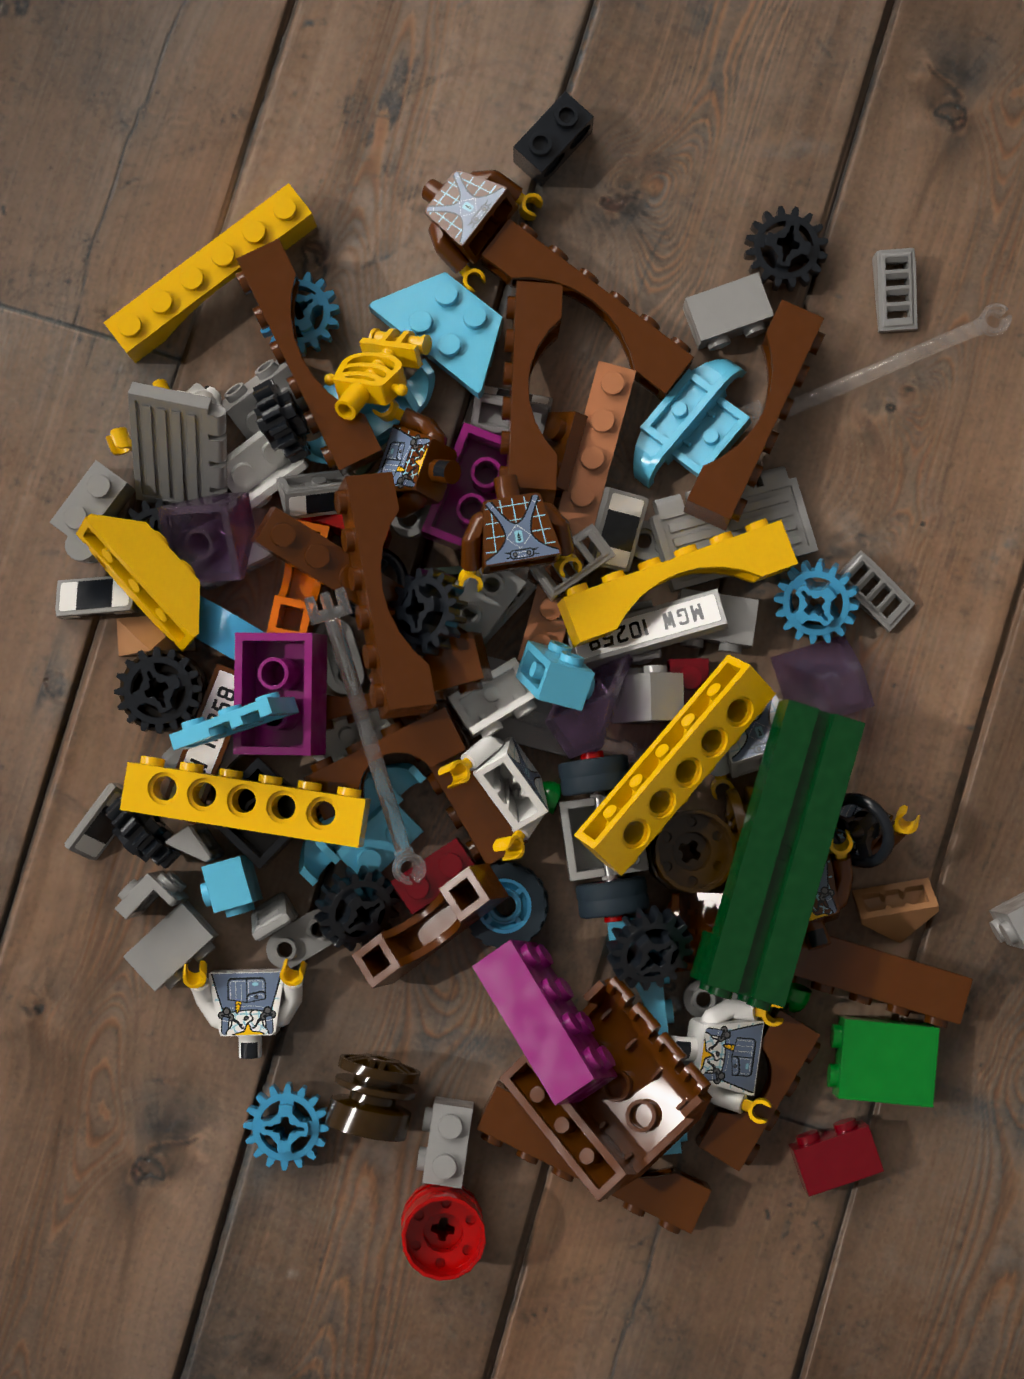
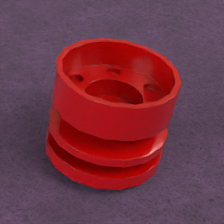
(447, 1252)

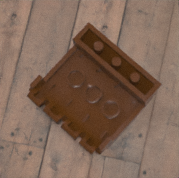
(632, 1118)

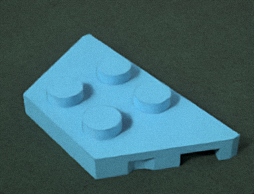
(457, 321)

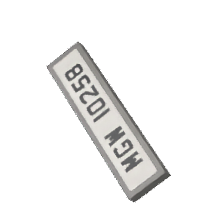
(657, 628)

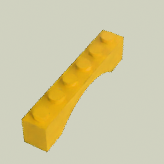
(167, 303)
(749, 556)

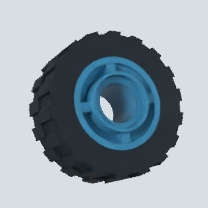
(530, 909)

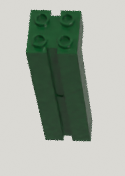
(779, 857)

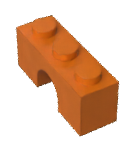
(289, 606)

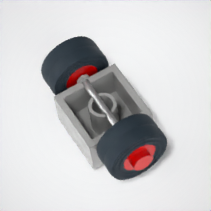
(612, 895)

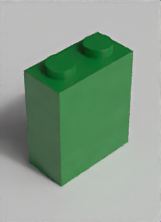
(884, 1061)

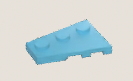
(233, 720)

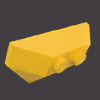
(147, 572)

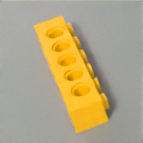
(675, 764)
(144, 796)

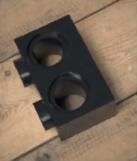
(553, 138)

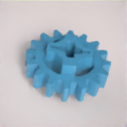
(312, 307)
(808, 588)
(268, 1125)

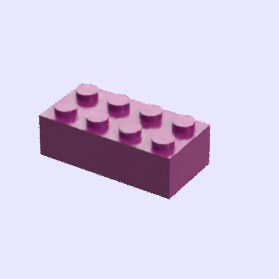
(546, 1021)

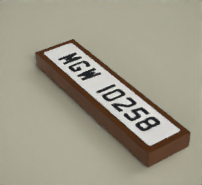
(217, 697)

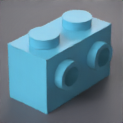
(556, 674)
(231, 886)

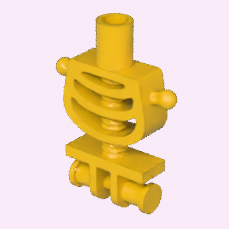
(378, 371)

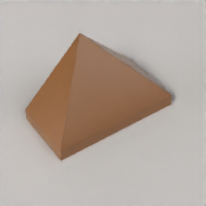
(142, 634)
(897, 907)

